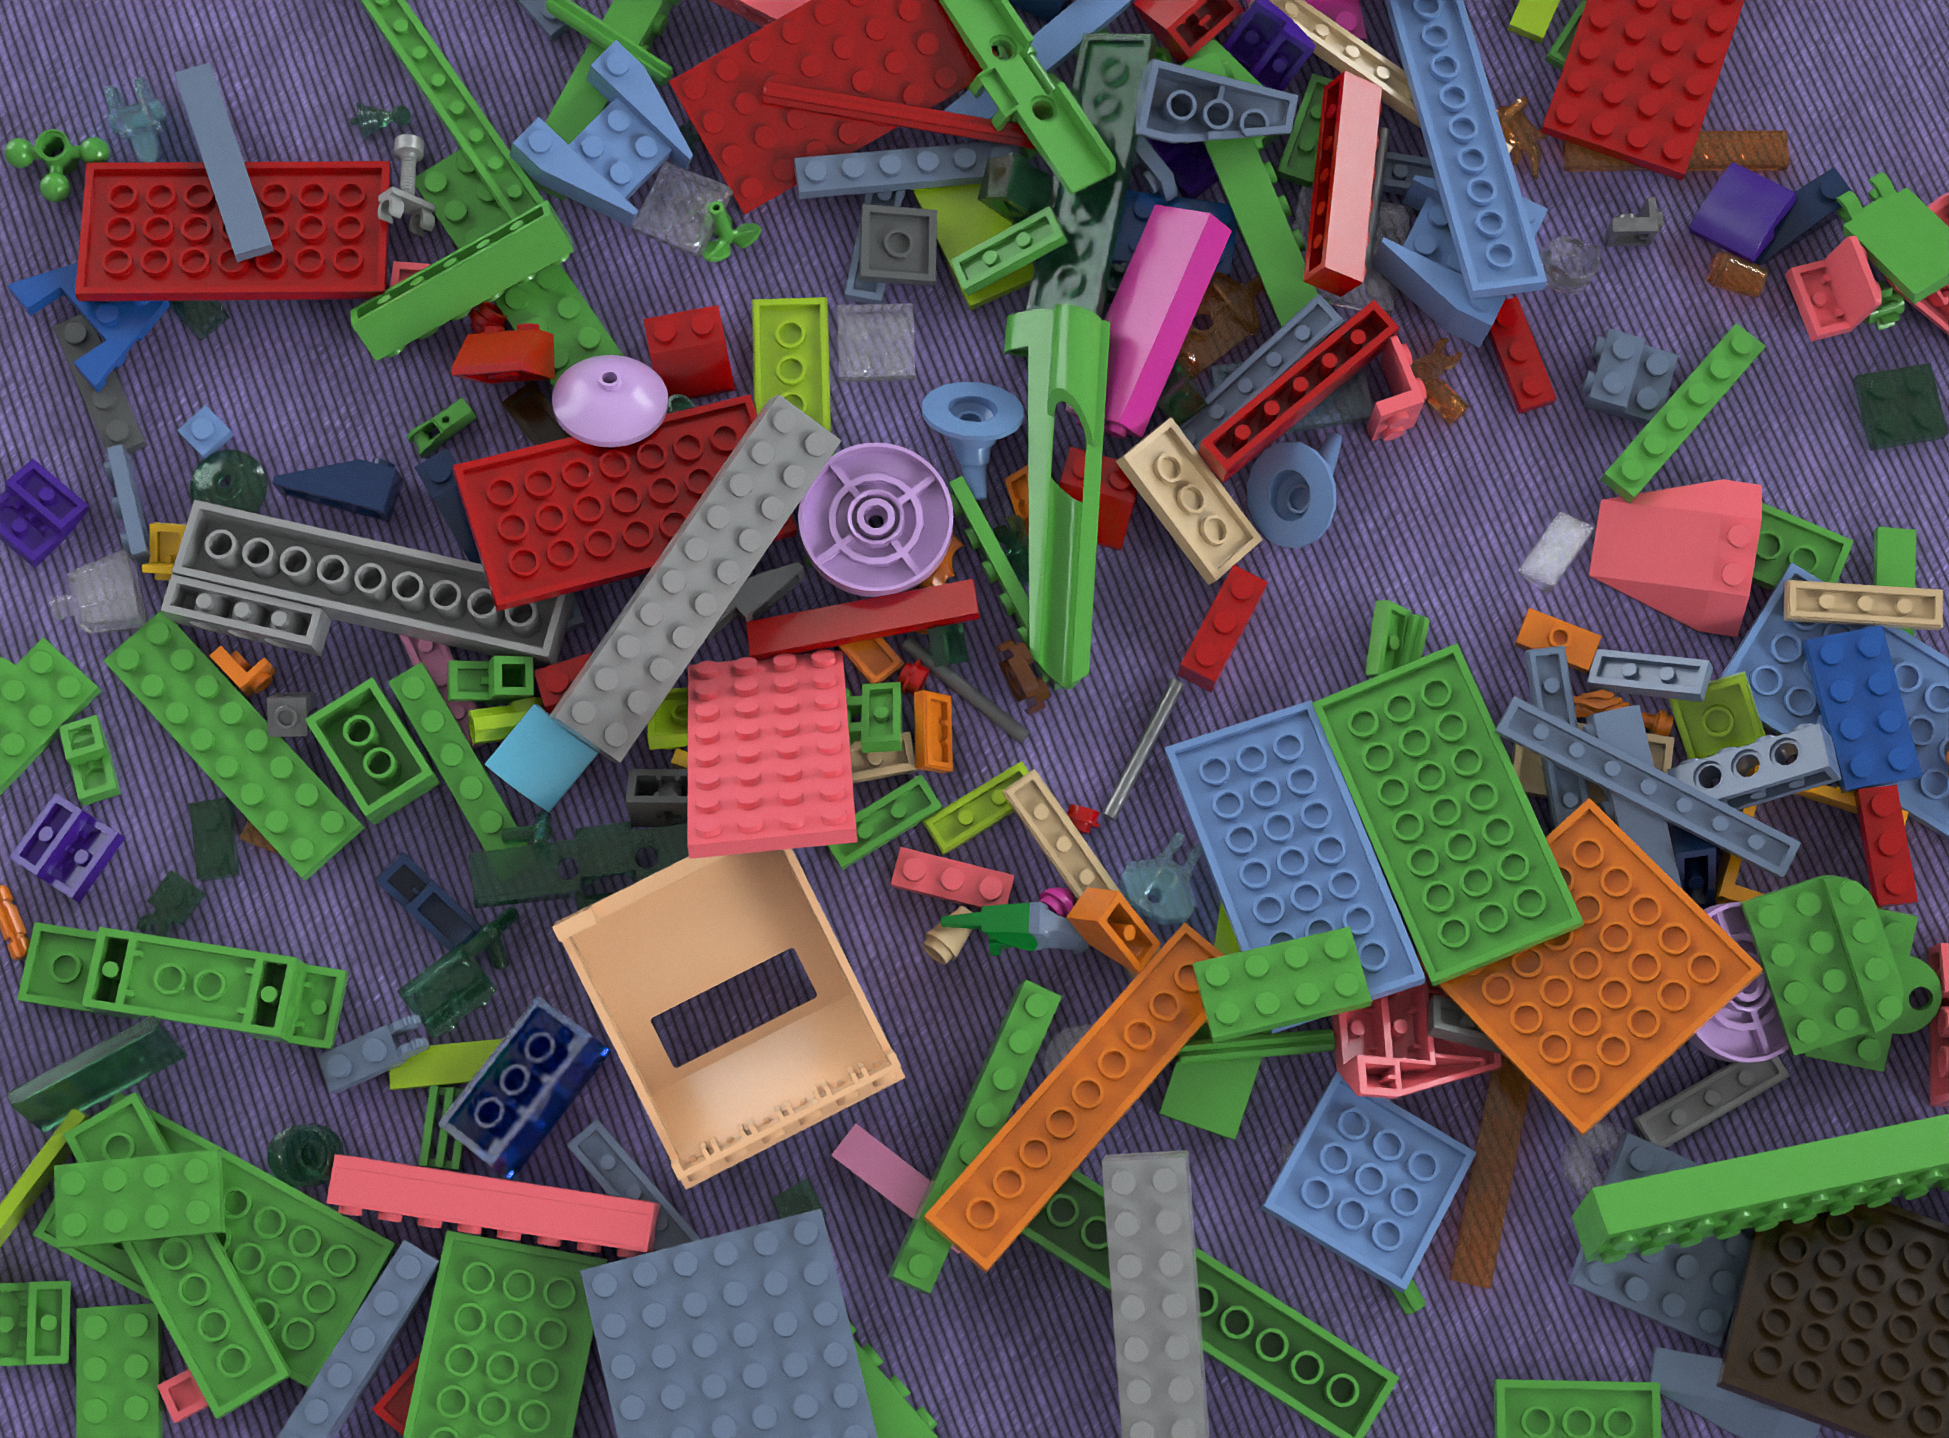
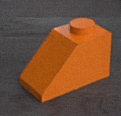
(1113, 928)

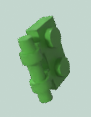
(880, 717)

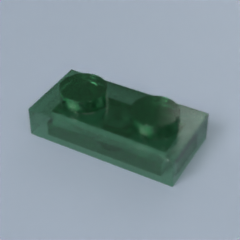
(214, 839)

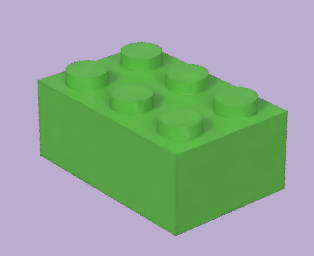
(372, 751)

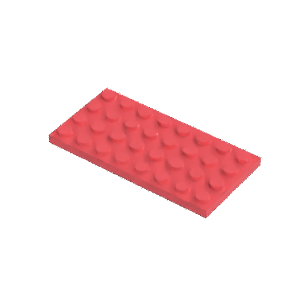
(769, 755)

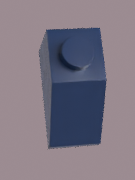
(1695, 866)

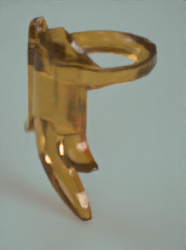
(1521, 133)

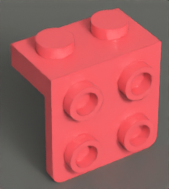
(1835, 291)
(1401, 411)

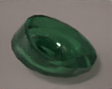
(304, 1154)

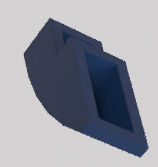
(427, 902)

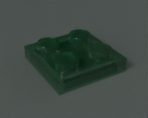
(1900, 406)

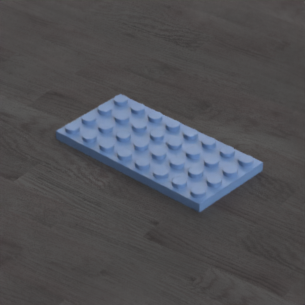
(1786, 695)
(1290, 842)

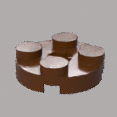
(1020, 676)

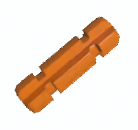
(12, 926)

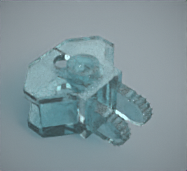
(138, 121)
(1165, 881)

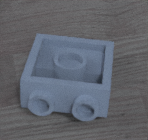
(1628, 377)

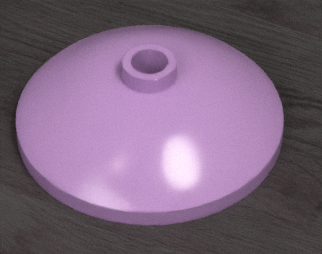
(610, 401)

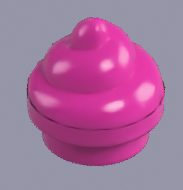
(1058, 900)

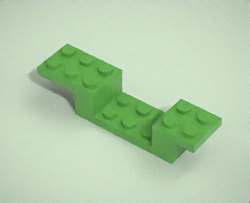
(184, 983)

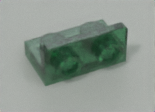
(447, 991)

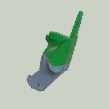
(1022, 926)

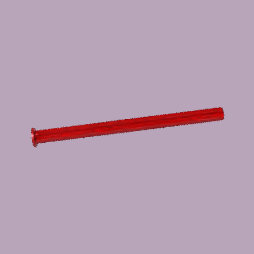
(893, 114)

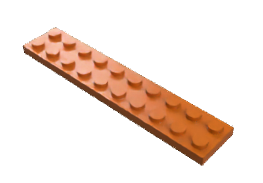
(1075, 1105)

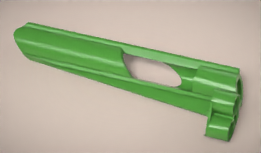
(1069, 365)

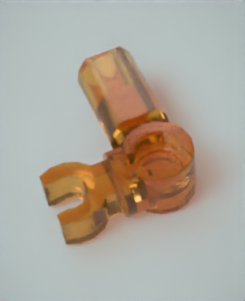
(1440, 393)

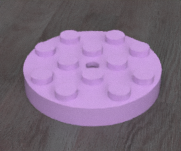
(881, 483)
(1748, 1024)

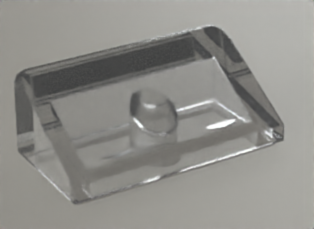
(1555, 551)

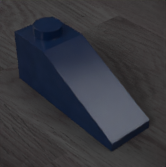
(1814, 208)
(440, 482)
(347, 486)

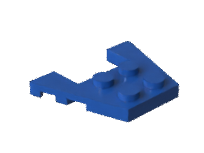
(115, 321)

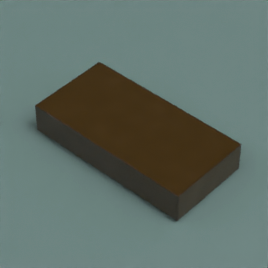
(534, 415)

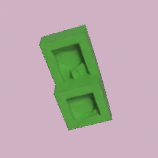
(90, 760)

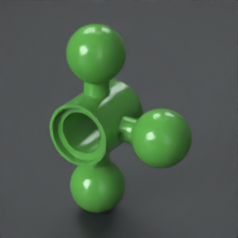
(55, 185)

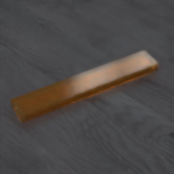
(1711, 153)
(1490, 1177)

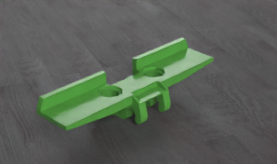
(1028, 93)

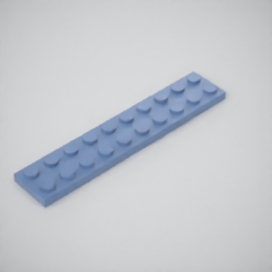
(1466, 148)

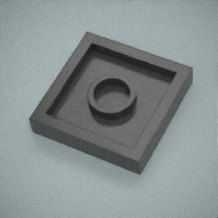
(898, 245)

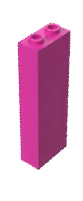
(1156, 311)

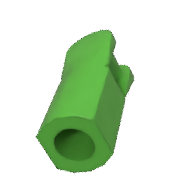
(447, 422)

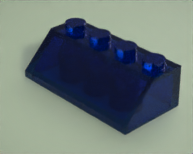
(524, 1087)

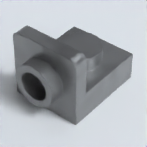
(1634, 230)
(287, 713)

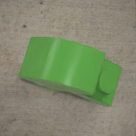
(491, 681)

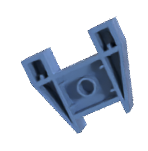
(615, 149)
(1430, 269)

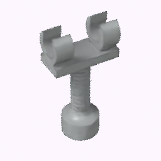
(395, 201)

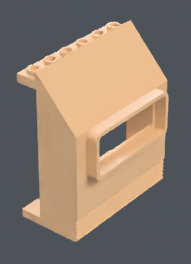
(691, 932)

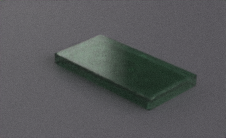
(97, 1073)

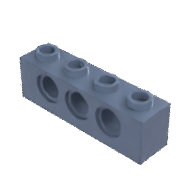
(1812, 768)

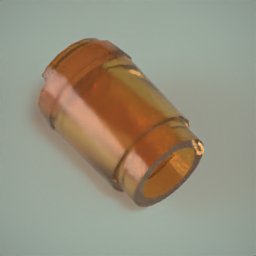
(1736, 275)

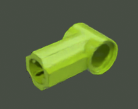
(496, 723)

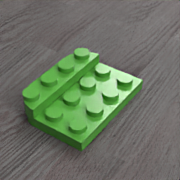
(1825, 961)

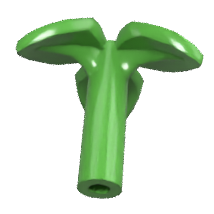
(741, 236)

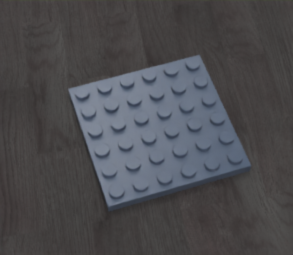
(730, 1338)

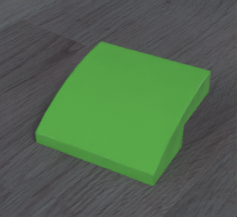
(34, 1323)

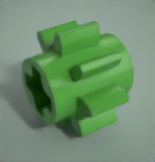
(1888, 311)

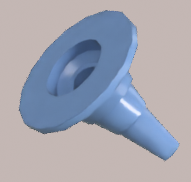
(973, 420)
(1294, 491)

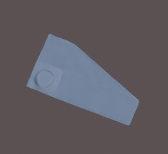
(1198, 106)
(1692, 1383)

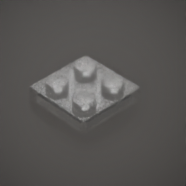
(679, 209)
(876, 342)

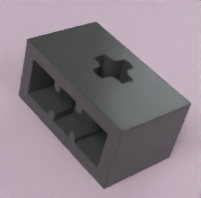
(657, 797)

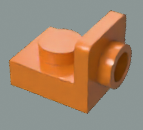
(236, 668)

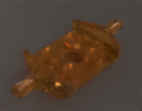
(1233, 319)

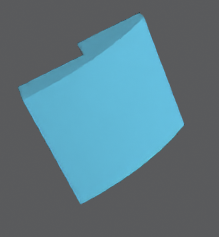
(541, 758)

